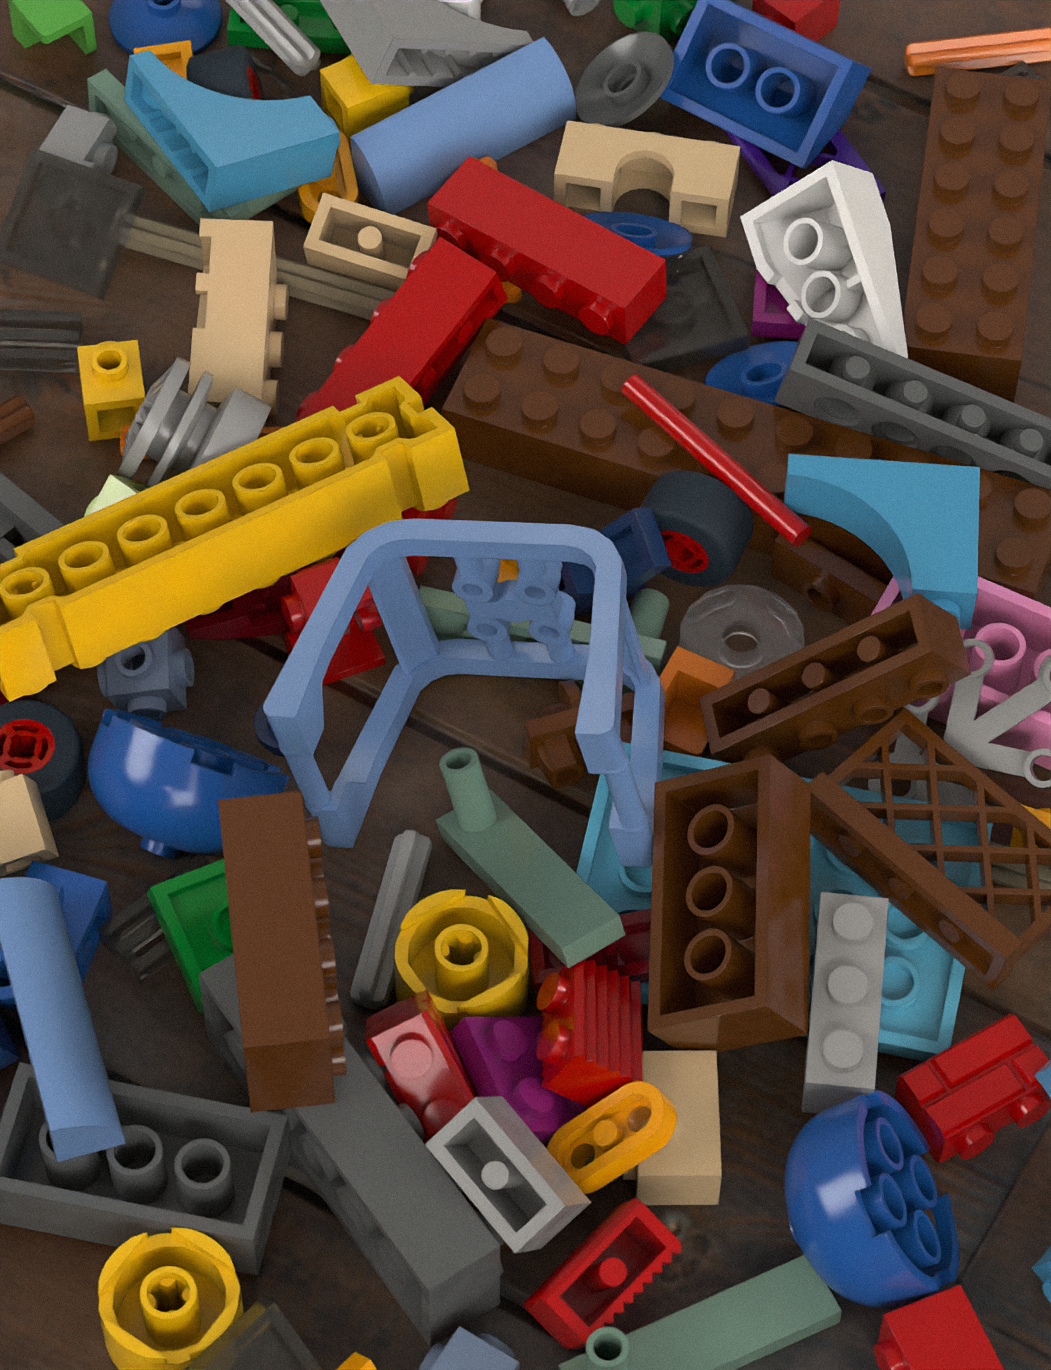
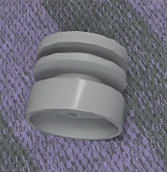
(184, 429)

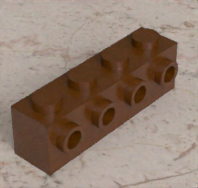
(837, 684)

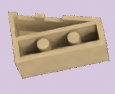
(238, 311)

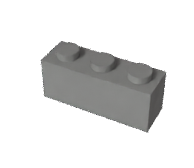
(844, 1000)

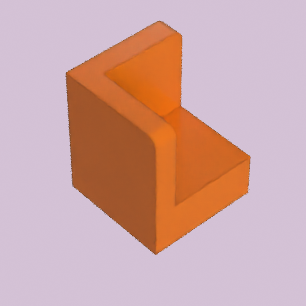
(684, 682)

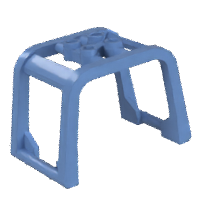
(477, 546)

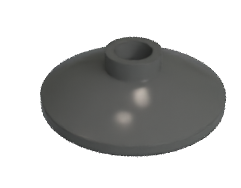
(624, 79)

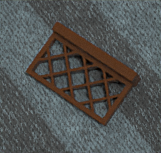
(903, 870)

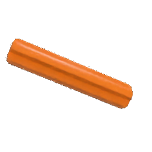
(978, 51)

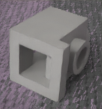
(83, 139)

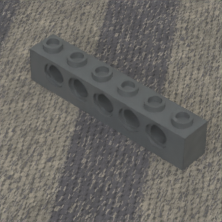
(913, 405)

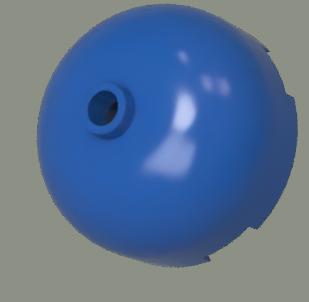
(171, 782)
(860, 1204)

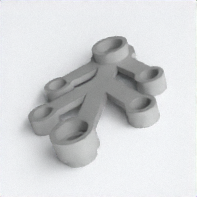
(973, 735)

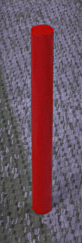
(716, 460)

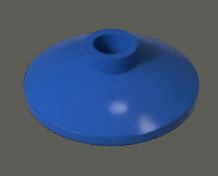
(163, 22)
(646, 231)
(753, 371)

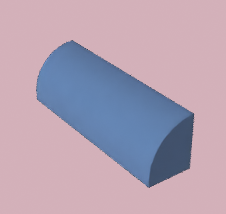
(474, 117)
(56, 1020)

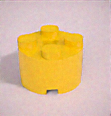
(465, 954)
(170, 1273)

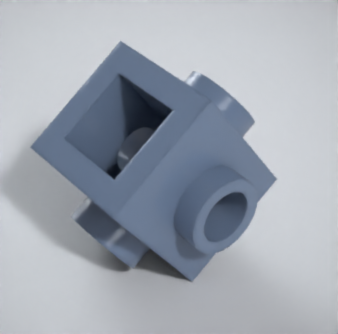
(149, 676)

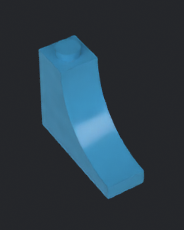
(230, 144)
(908, 512)

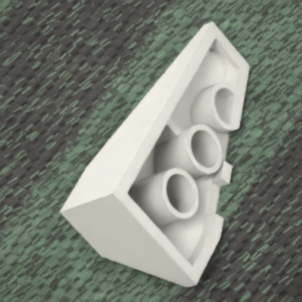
(832, 254)

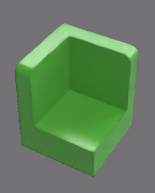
(51, 20)

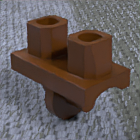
(553, 738)

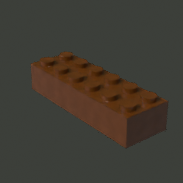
(977, 227)

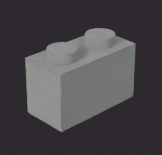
(507, 1173)

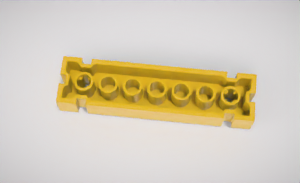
(220, 532)

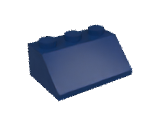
(763, 80)

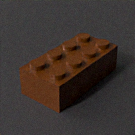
(730, 907)
(282, 951)

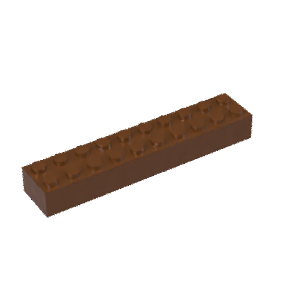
(564, 423)

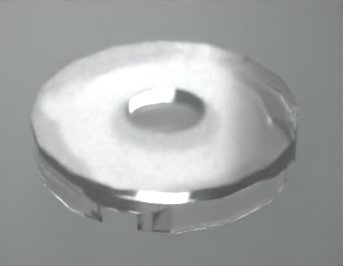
(741, 611)

